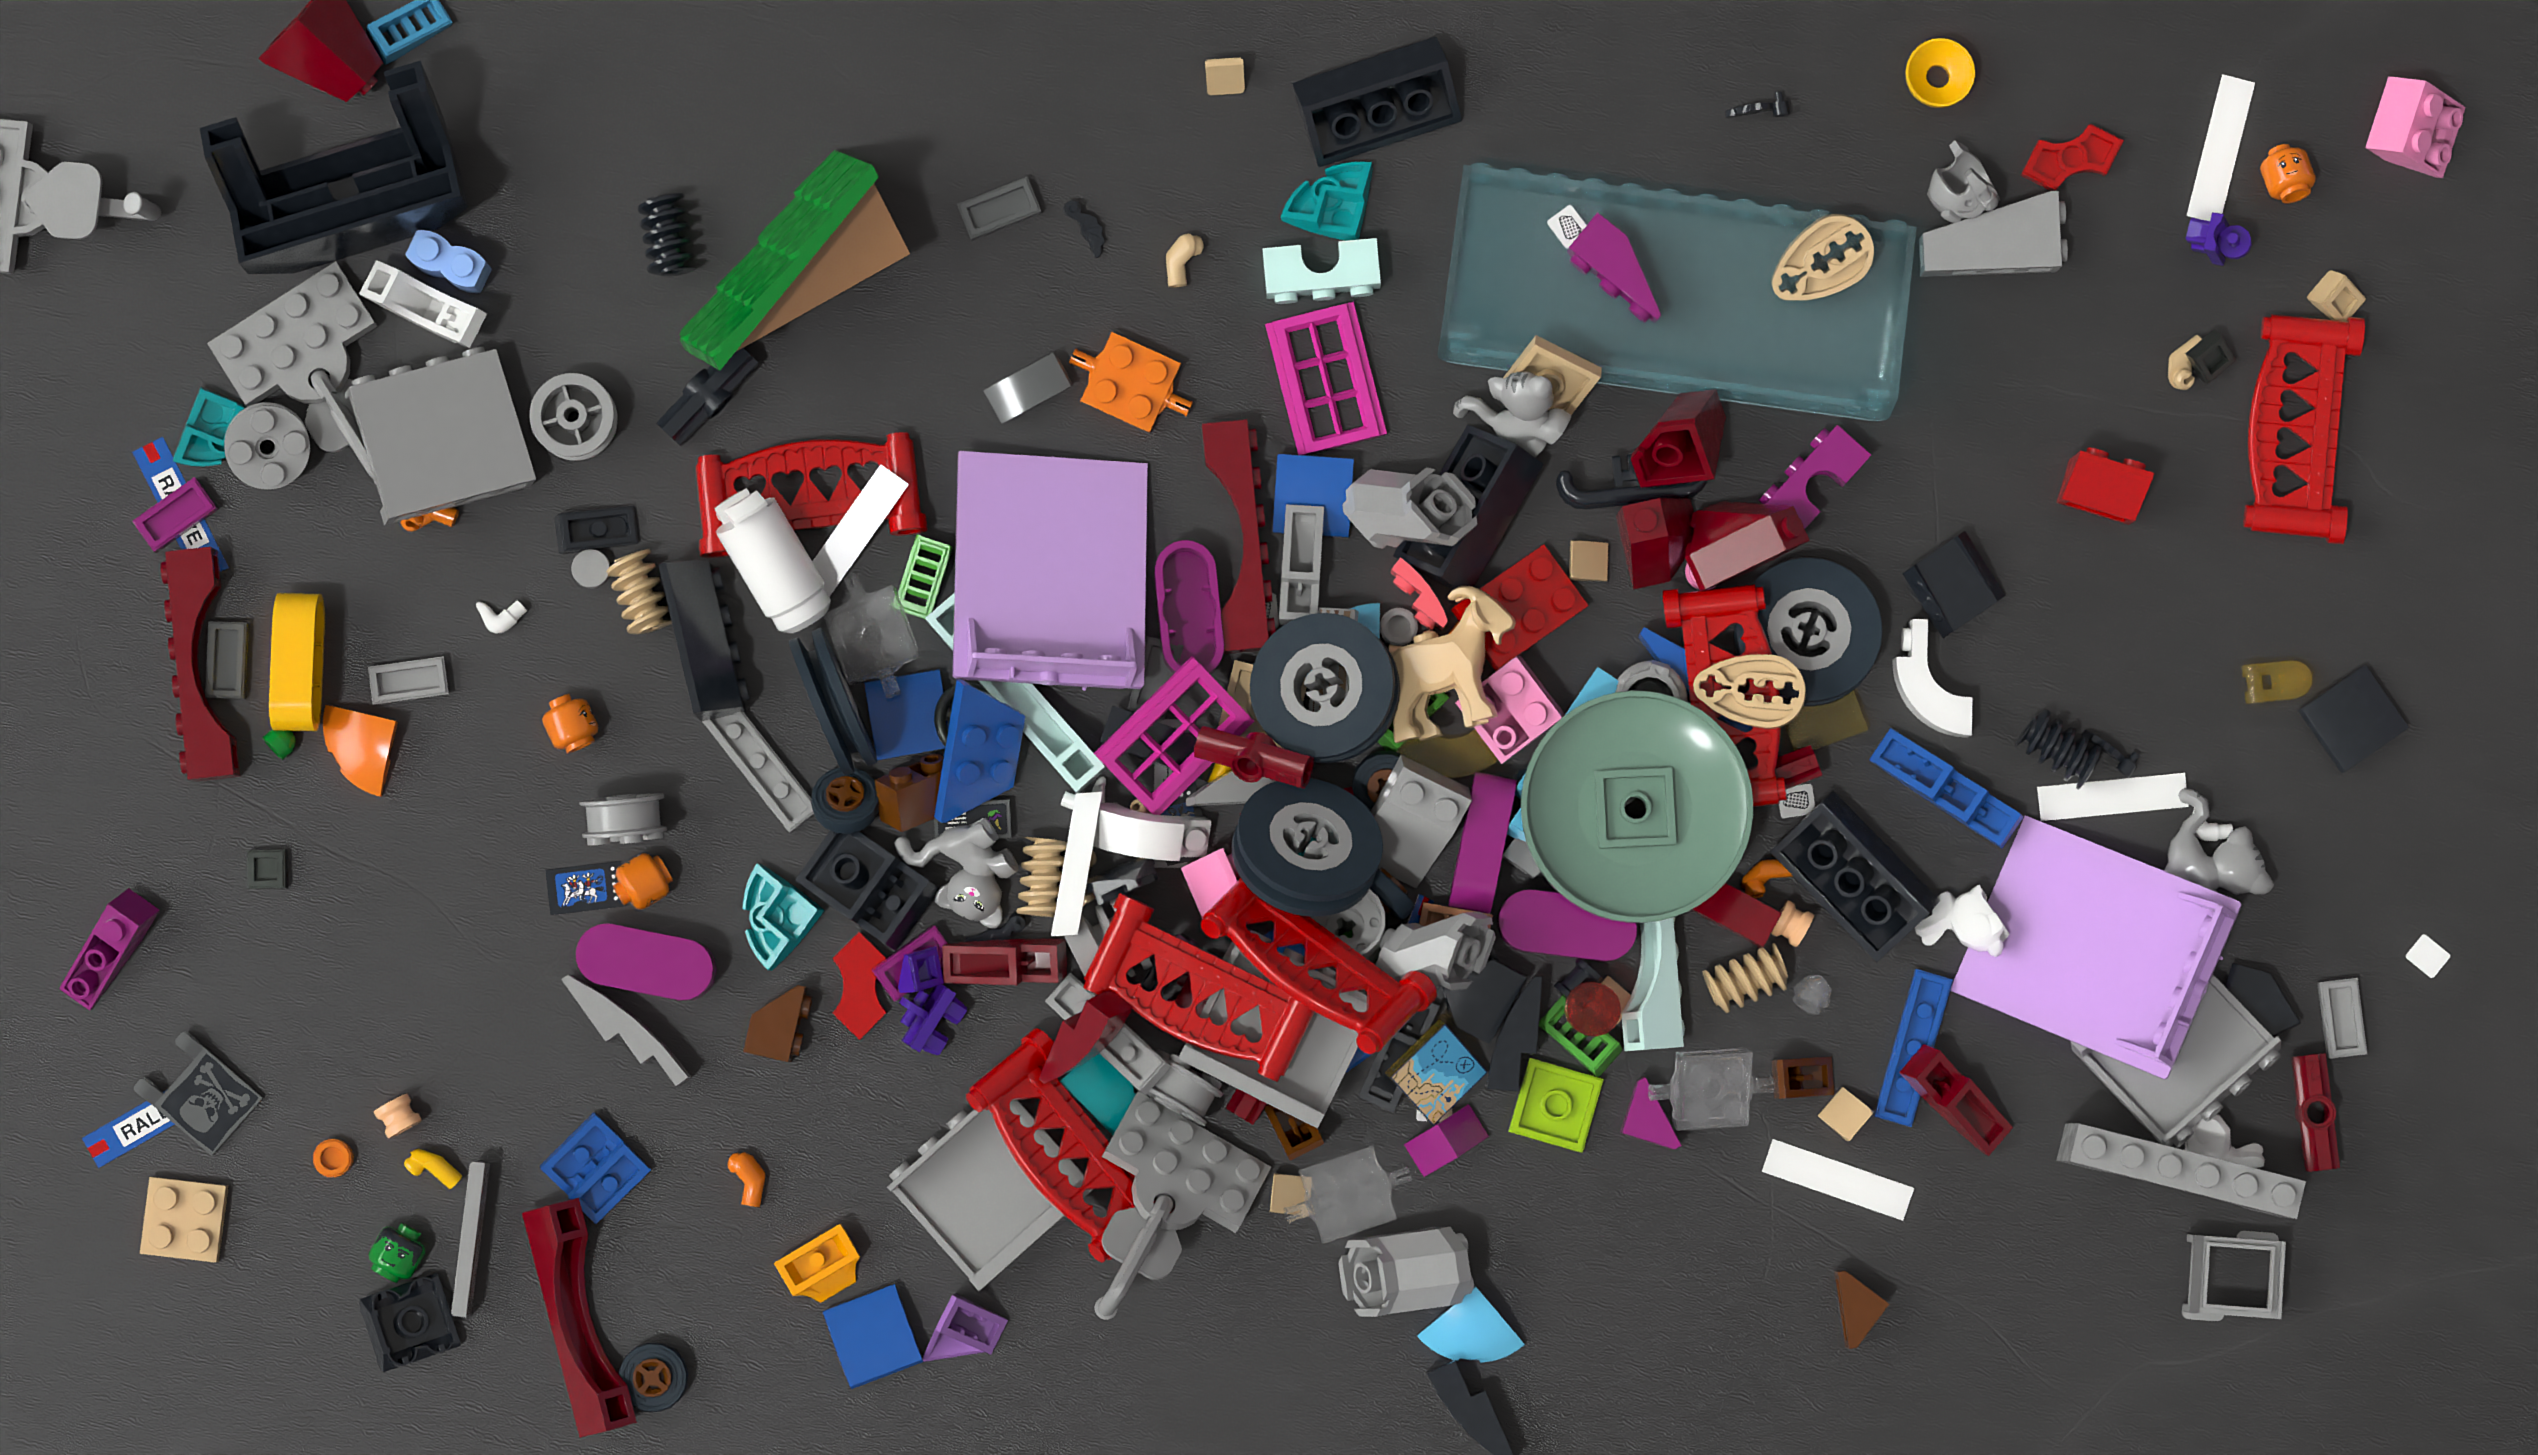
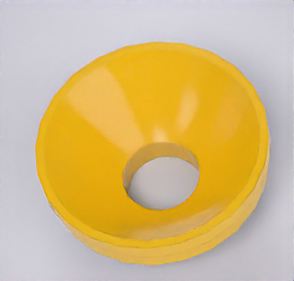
(1950, 57)

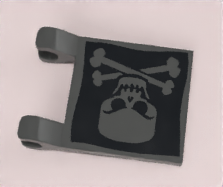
(205, 1099)

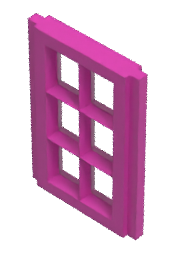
(1292, 388)
(1148, 714)

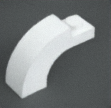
(422, 304)
(1921, 693)
(1150, 835)

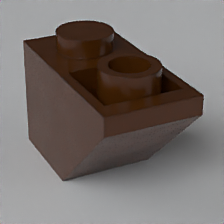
(910, 793)
(776, 1026)

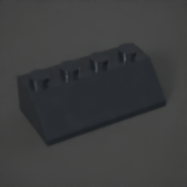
(1377, 101)
(1499, 479)
(703, 638)
(1855, 876)

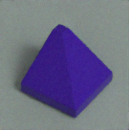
(920, 971)

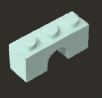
(1354, 273)

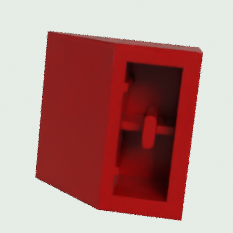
(2105, 485)

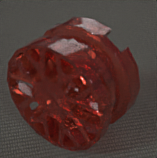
(1592, 1009)

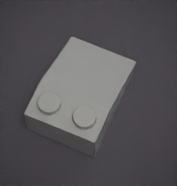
(1417, 818)

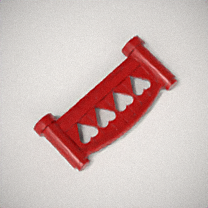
(2323, 347)
(810, 507)
(1703, 618)
(1133, 940)
(1388, 1001)
(1019, 1079)

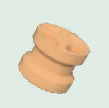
(1793, 923)
(397, 1116)

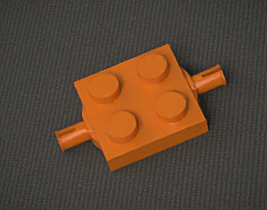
(1131, 382)

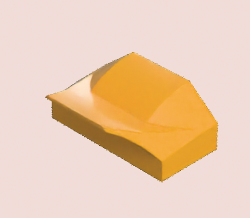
(821, 1265)

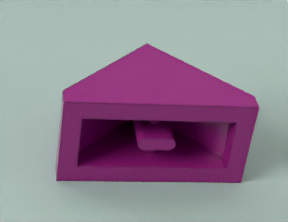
(1647, 1120)
(1446, 1140)

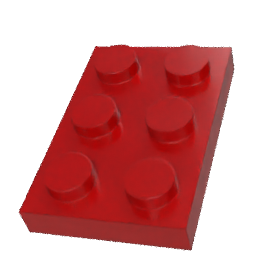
(1537, 598)

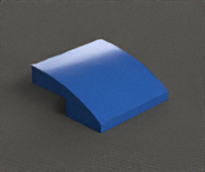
(1313, 483)
(906, 721)
(595, 1167)
(872, 1336)

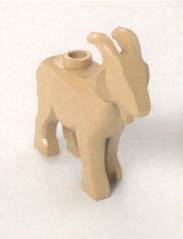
(1449, 663)

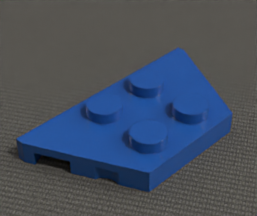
(978, 751)

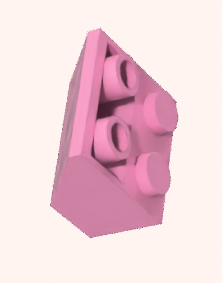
(2415, 126)
(1522, 709)
(1210, 878)

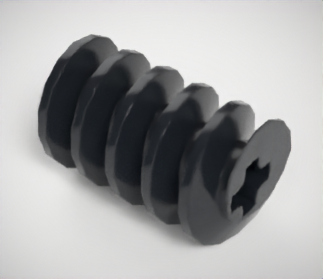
(665, 235)
(2060, 747)

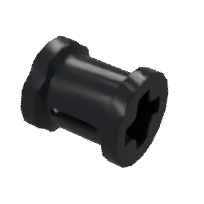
(1580, 974)

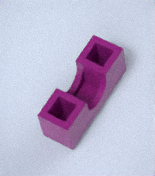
(1834, 456)

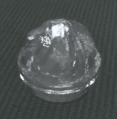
(1812, 994)

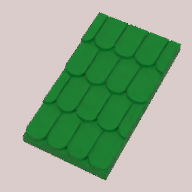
(808, 254)

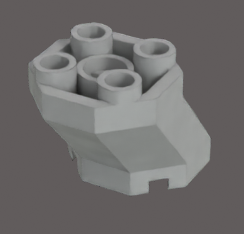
(1410, 508)
(1441, 950)
(1406, 1271)

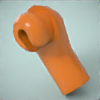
(752, 1176)

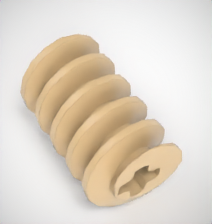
(638, 593)
(1043, 877)
(1747, 978)

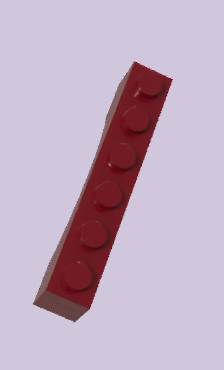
(1229, 458)
(193, 585)
(594, 1387)

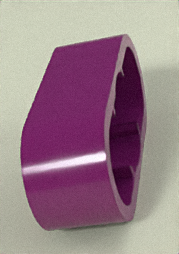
(1189, 605)
(1482, 843)
(1556, 927)
(646, 962)

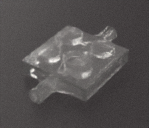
(871, 635)
(1711, 1089)
(1347, 1194)

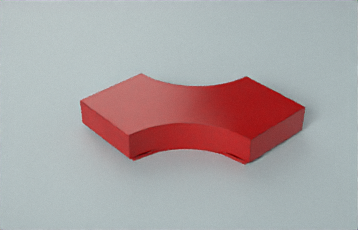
(2055, 162)
(859, 1002)

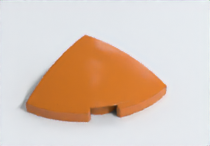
(360, 746)

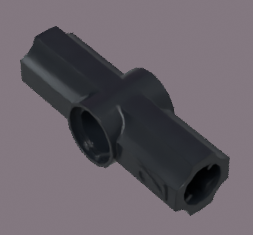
(706, 396)

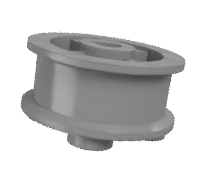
(587, 434)
(267, 468)
(623, 818)
(1185, 1089)

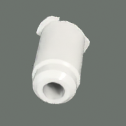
(772, 560)

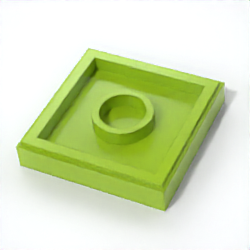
(1555, 1105)

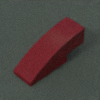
(1739, 914)
(1005, 961)
(1086, 1034)
(1956, 1099)

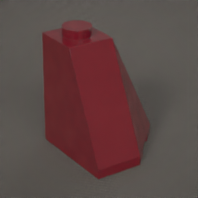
(326, 50)
(1682, 442)
(1655, 538)
(1740, 538)

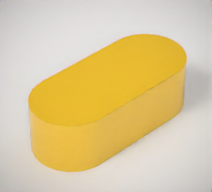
(297, 662)

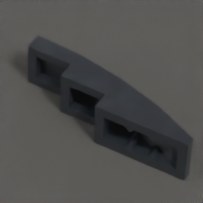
(1377, 1086)

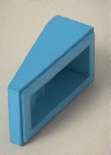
(415, 38)

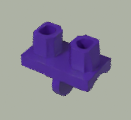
(2218, 238)
(924, 1015)

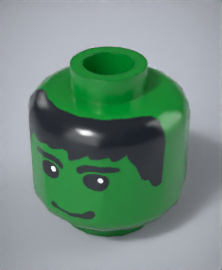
(397, 1252)

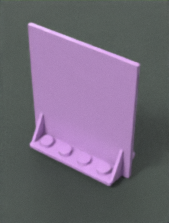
(1050, 570)
(2099, 947)

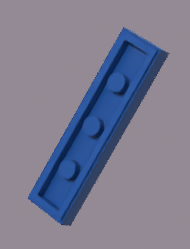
(1917, 1027)

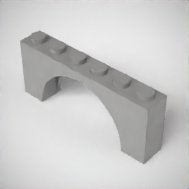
(2181, 1170)

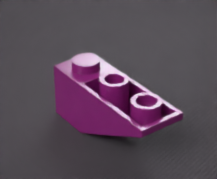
(1611, 259)
(108, 947)

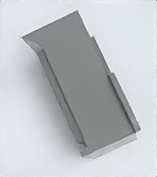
(2199, 1268)

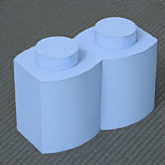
(457, 263)

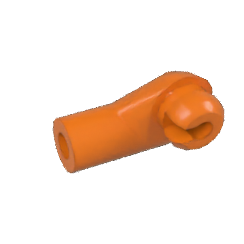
(445, 516)
(1760, 874)

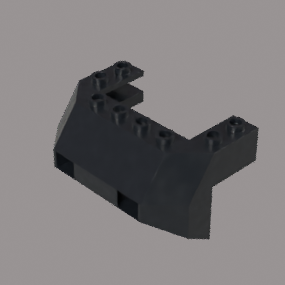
(341, 196)

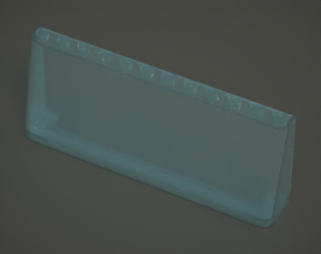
(1710, 281)

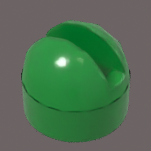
(280, 742)

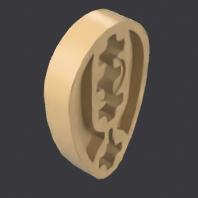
(1815, 239)
(1761, 669)

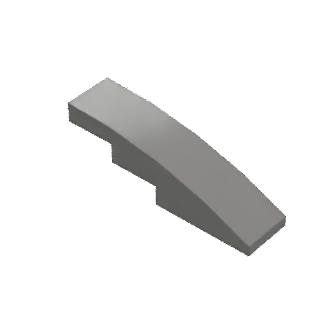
(615, 1021)

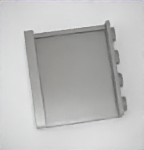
(441, 434)
(2214, 1061)
(1317, 1063)
(977, 1195)

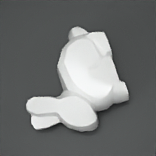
(1969, 919)
(2214, 1140)

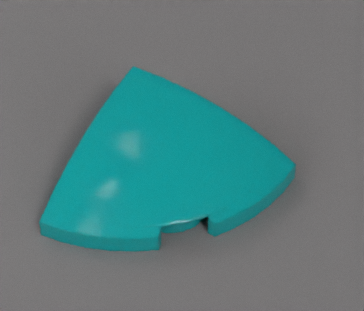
(1333, 203)
(206, 429)
(777, 916)
(1101, 1091)

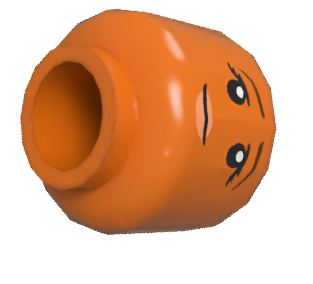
(2288, 173)
(570, 723)
(642, 881)

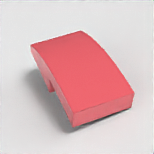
(1427, 604)

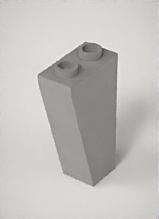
(2001, 241)

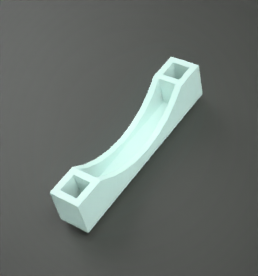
(1042, 722)
(1654, 1009)

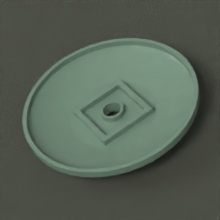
(1692, 794)

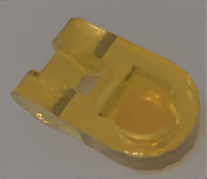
(2288, 678)

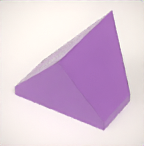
(964, 1330)

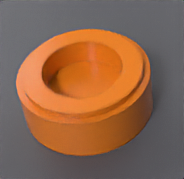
(333, 1158)

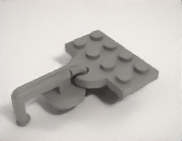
(59, 200)
(292, 348)
(1186, 1175)

